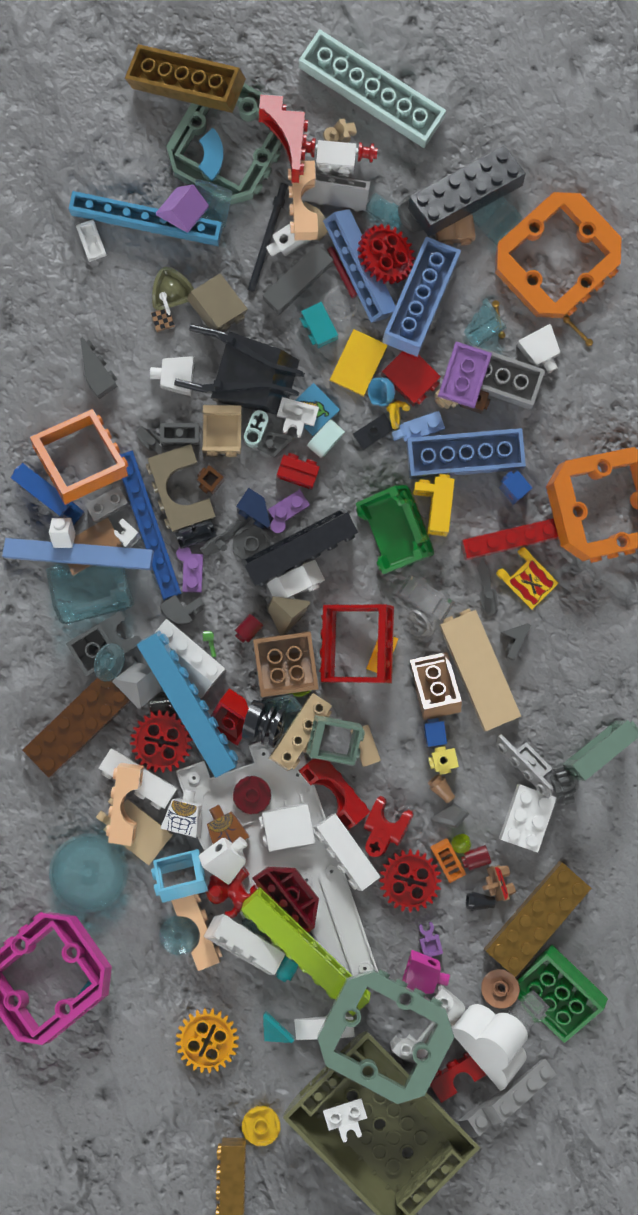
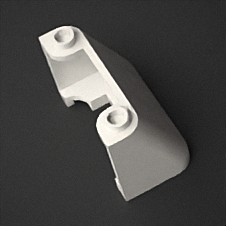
(454, 1009)

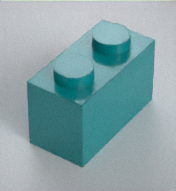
(319, 325)

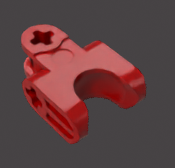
(383, 830)

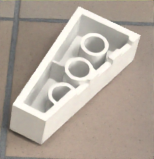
(244, 944)

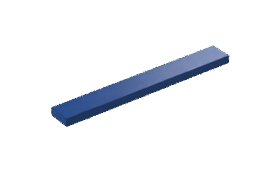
(149, 528)

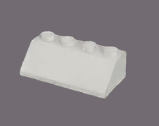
(200, 666)

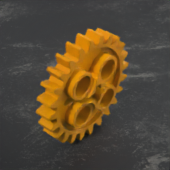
(191, 1033)

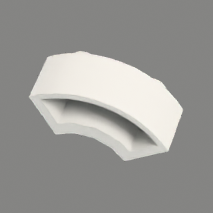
(297, 581)

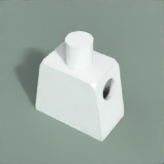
(287, 248)
(540, 348)
(174, 368)
(224, 858)

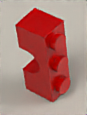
(443, 1080)

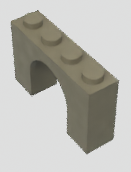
(162, 468)

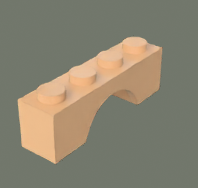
(304, 221)
(122, 828)
(206, 952)

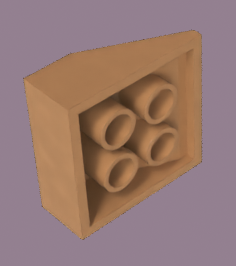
(285, 664)

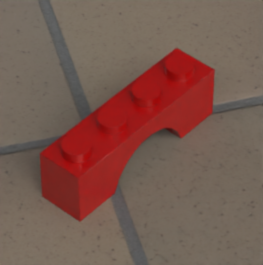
(350, 807)

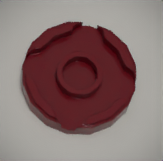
(252, 795)

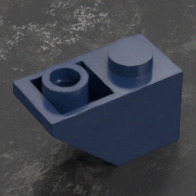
(254, 507)

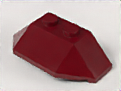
(291, 893)

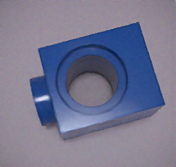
(435, 732)

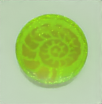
(461, 843)

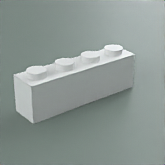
(152, 786)
(346, 852)

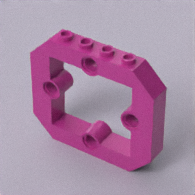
(89, 959)

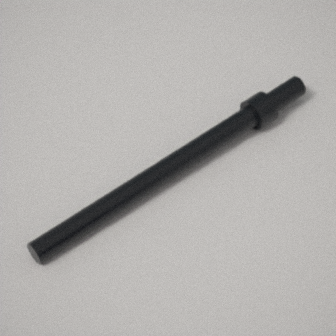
(278, 203)

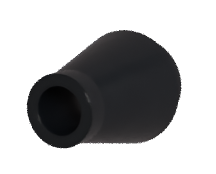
(478, 901)

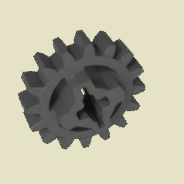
(563, 784)

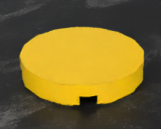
(261, 1126)

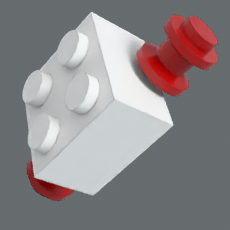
(338, 157)

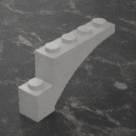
(507, 1101)

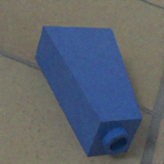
(45, 493)

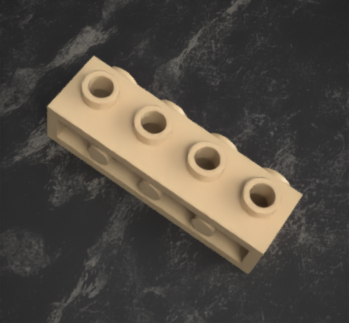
(298, 733)

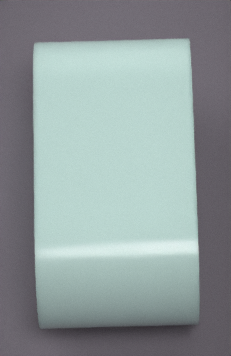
(253, 423)
(326, 438)

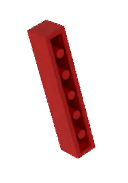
(509, 539)

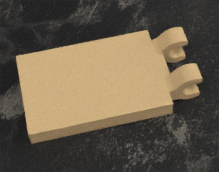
(149, 835)

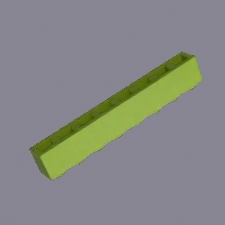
(298, 945)

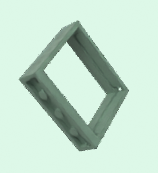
(601, 749)

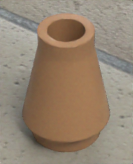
(441, 787)

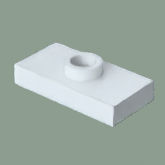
(91, 240)

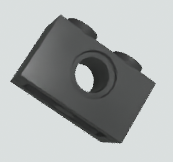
(179, 434)

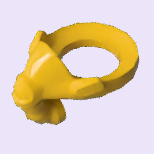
(394, 410)

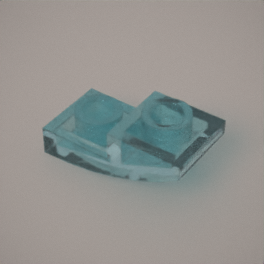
(384, 210)

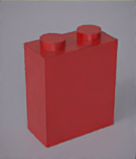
(412, 377)

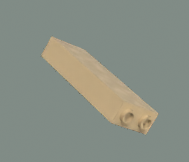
(479, 669)

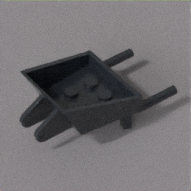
(249, 373)

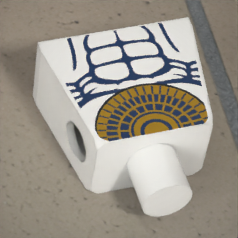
(184, 815)

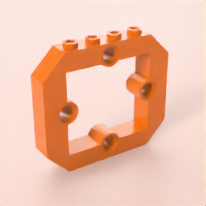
(584, 216)
(563, 501)

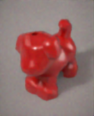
(219, 891)

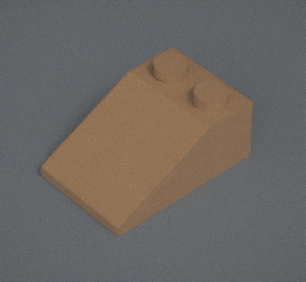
(436, 686)

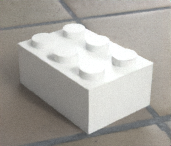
(527, 818)

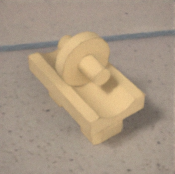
(340, 132)

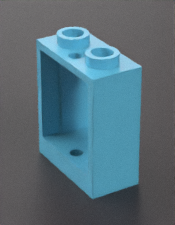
(175, 863)

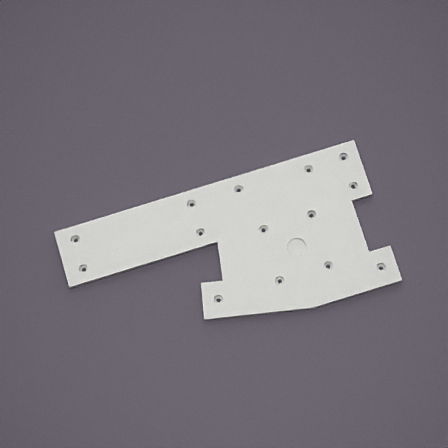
(337, 918)

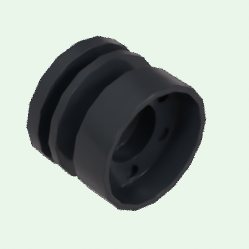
(266, 724)

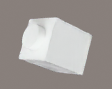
(62, 533)

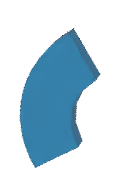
(213, 154)

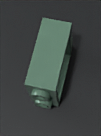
(316, 737)

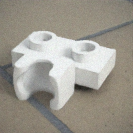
(297, 415)
(346, 1118)

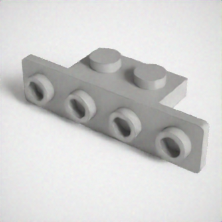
(529, 763)

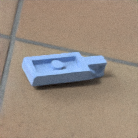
(420, 427)

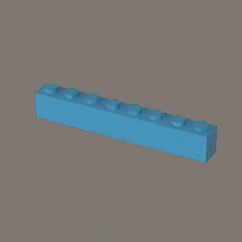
(140, 218)
(187, 703)

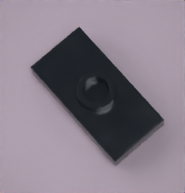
(373, 431)

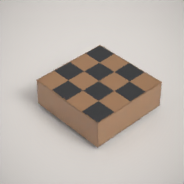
(162, 320)

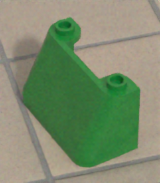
(396, 528)

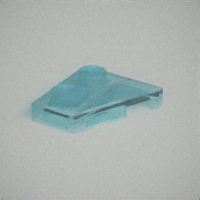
(484, 325)

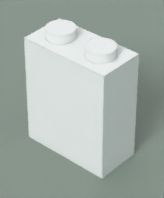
(287, 827)

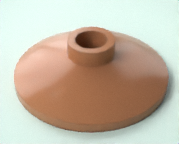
(492, 992)

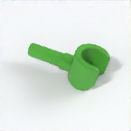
(209, 636)

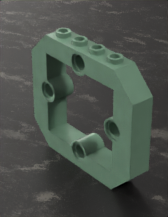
(188, 170)
(424, 1068)

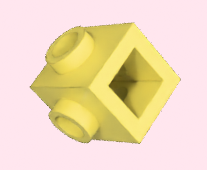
(450, 757)

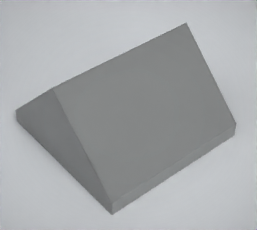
(138, 684)

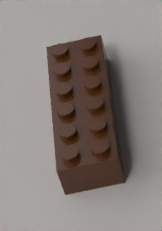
(76, 726)

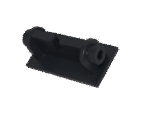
(197, 534)

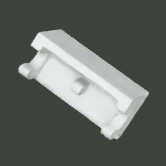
(129, 536)

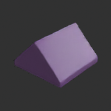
(183, 207)

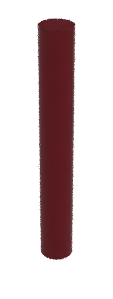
(342, 272)

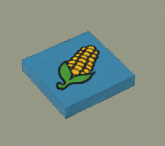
(326, 411)

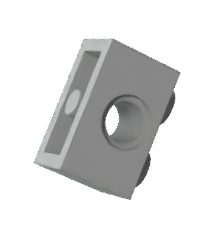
(107, 504)

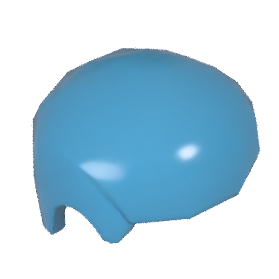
(381, 391)

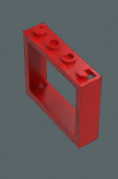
(385, 643)

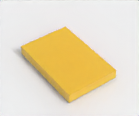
(358, 362)

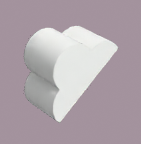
(493, 1042)

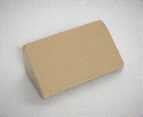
(367, 748)

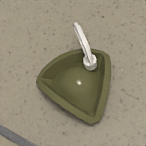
(170, 289)

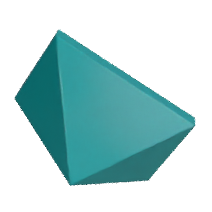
(275, 1031)

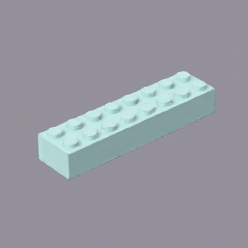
(371, 88)

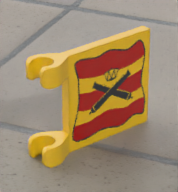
(530, 581)

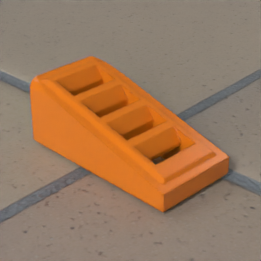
(440, 846)

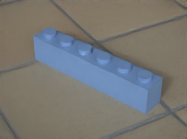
(372, 294)

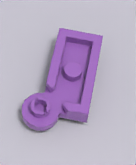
(286, 510)
(191, 570)

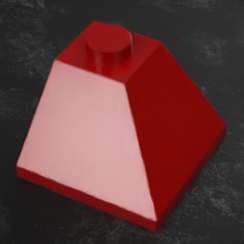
(230, 715)

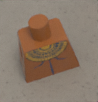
(225, 826)

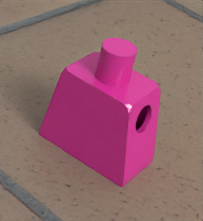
(424, 973)

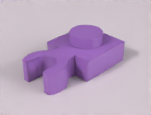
(430, 943)

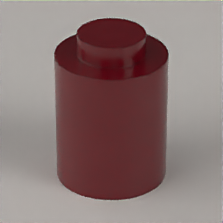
(248, 628)
(476, 858)

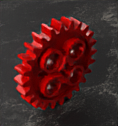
(386, 254)
(158, 759)
(405, 897)

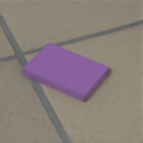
(464, 374)

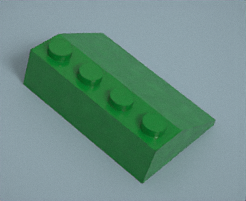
(565, 990)

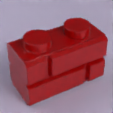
(298, 471)

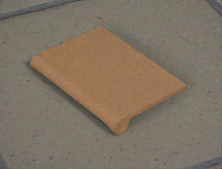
(99, 534)

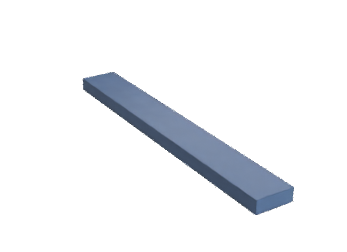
(79, 554)

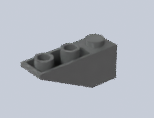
(96, 374)

